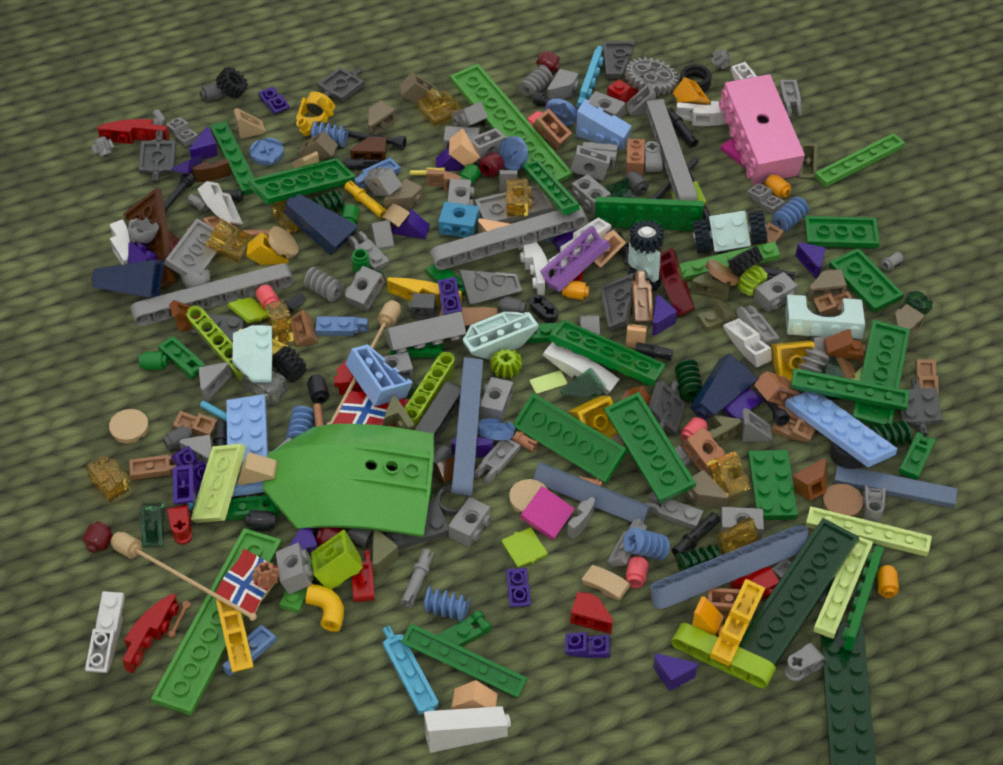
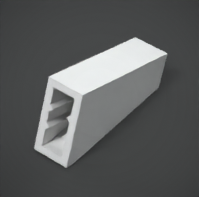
(464, 727)

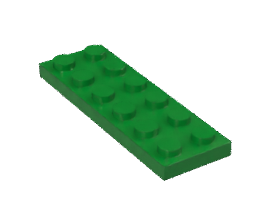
(301, 181)
(667, 213)
(607, 352)
(883, 367)
(570, 438)
(649, 447)

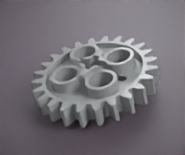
(661, 76)

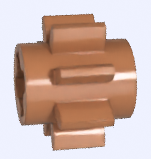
(265, 575)

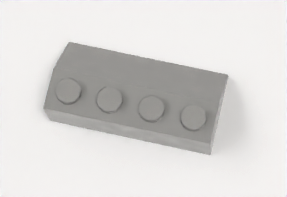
(425, 331)

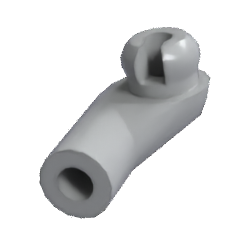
(159, 118)

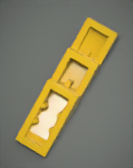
(406, 287)
(737, 622)
(235, 637)

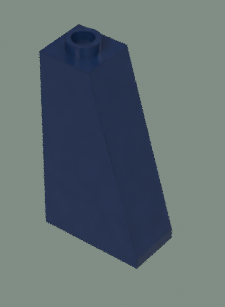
(319, 223)
(132, 278)
(722, 386)

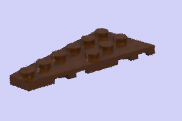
(153, 208)

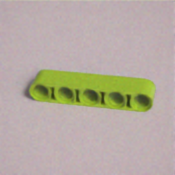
(213, 336)
(437, 376)
(743, 665)

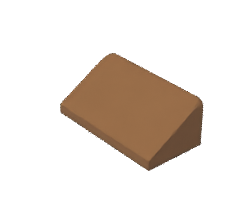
(303, 329)

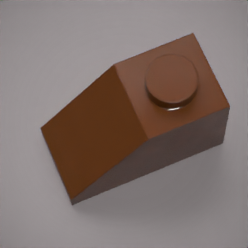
(370, 149)

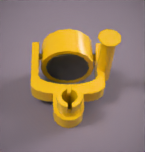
(317, 105)

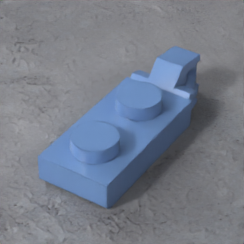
(388, 163)
(340, 326)
(258, 643)

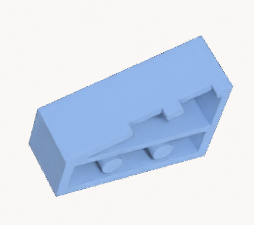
(601, 127)
(375, 376)

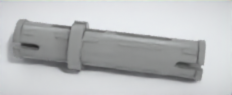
(420, 570)

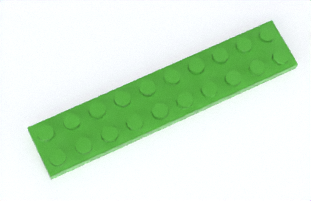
(502, 114)
(204, 641)

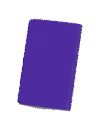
(186, 166)

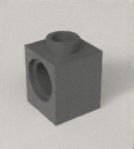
(422, 306)

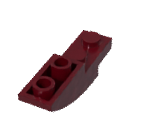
(675, 283)

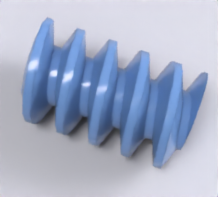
(339, 136)
(790, 213)
(301, 420)
(646, 543)
(446, 605)

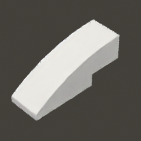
(220, 202)
(120, 241)
(748, 342)

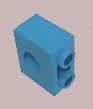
(458, 219)

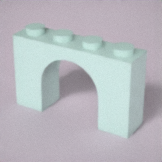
(803, 322)

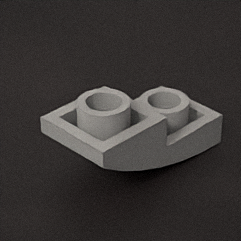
(181, 131)
(763, 197)
(584, 514)

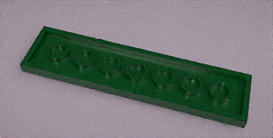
(798, 591)
(847, 700)

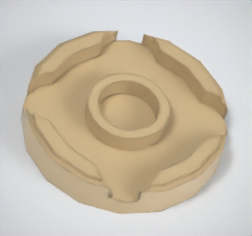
(282, 242)
(128, 426)
(523, 493)

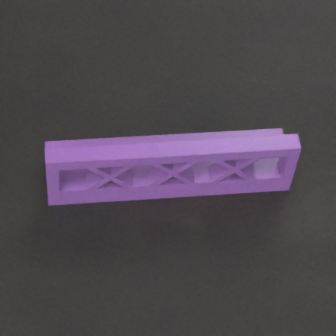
(588, 253)

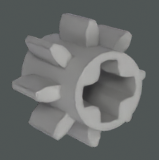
(721, 59)
(102, 146)

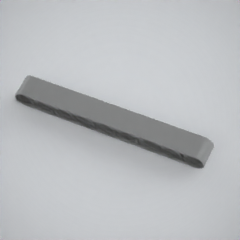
(670, 150)
(506, 238)
(212, 293)

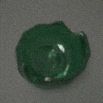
(919, 301)

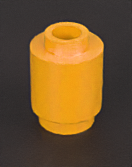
(778, 185)
(576, 290)
(887, 581)

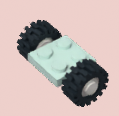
(730, 231)
(643, 254)

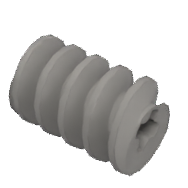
(536, 81)
(324, 284)
(813, 360)

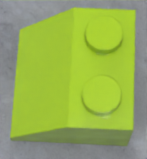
(336, 560)

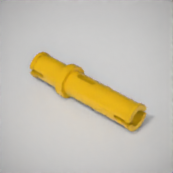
(361, 196)

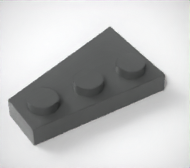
(616, 57)
(486, 286)
(618, 301)
(434, 528)

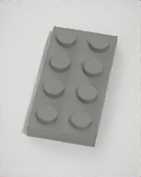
(495, 206)
(191, 252)

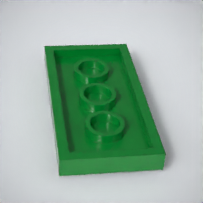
(841, 231)
(867, 280)
(773, 484)

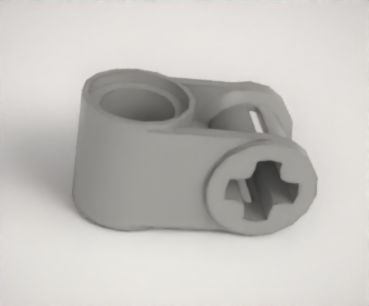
(652, 158)
(873, 503)
(804, 663)

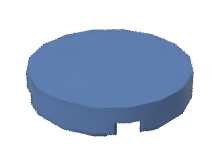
(563, 110)
(266, 151)
(514, 152)
(493, 429)

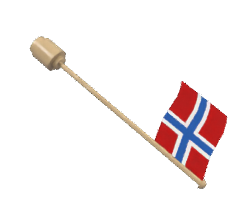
(356, 406)
(236, 587)

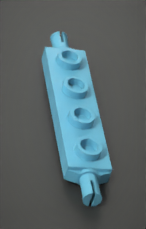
(592, 73)
(409, 672)

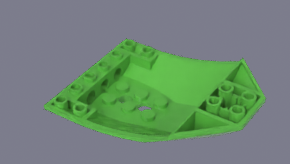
(327, 485)

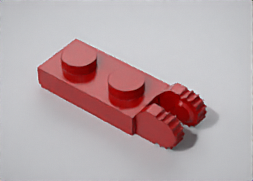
(363, 581)

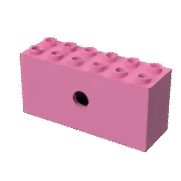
(761, 128)

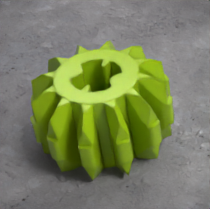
(750, 279)
(506, 363)

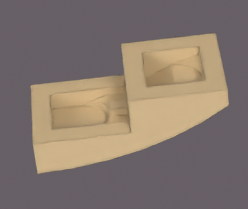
(395, 214)
(606, 581)

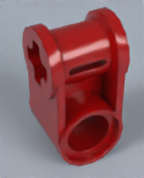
(180, 524)

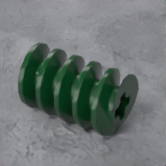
(330, 201)
(689, 379)
(894, 432)
(696, 557)

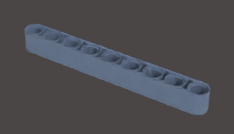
(467, 427)
(728, 567)

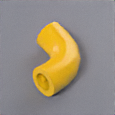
(330, 604)

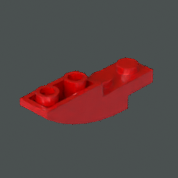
(130, 130)
(149, 626)

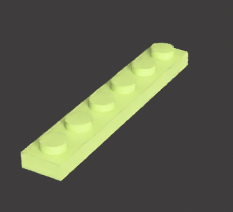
(876, 532)
(842, 590)

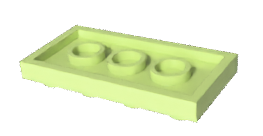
(218, 483)

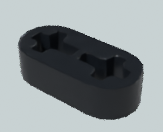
(542, 310)

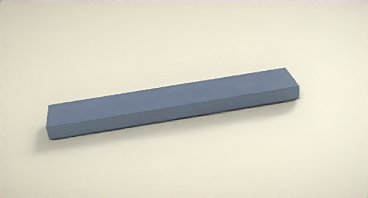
(898, 486)
(584, 490)

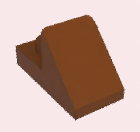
(179, 312)
(844, 346)

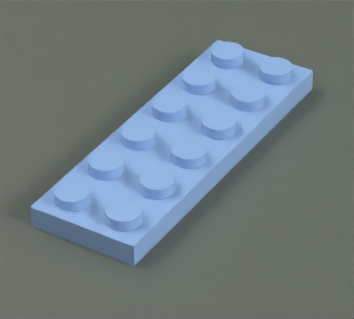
(248, 427)
(841, 428)

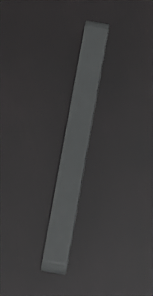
(433, 422)

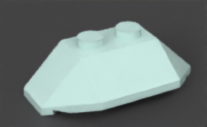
(499, 331)
(254, 352)

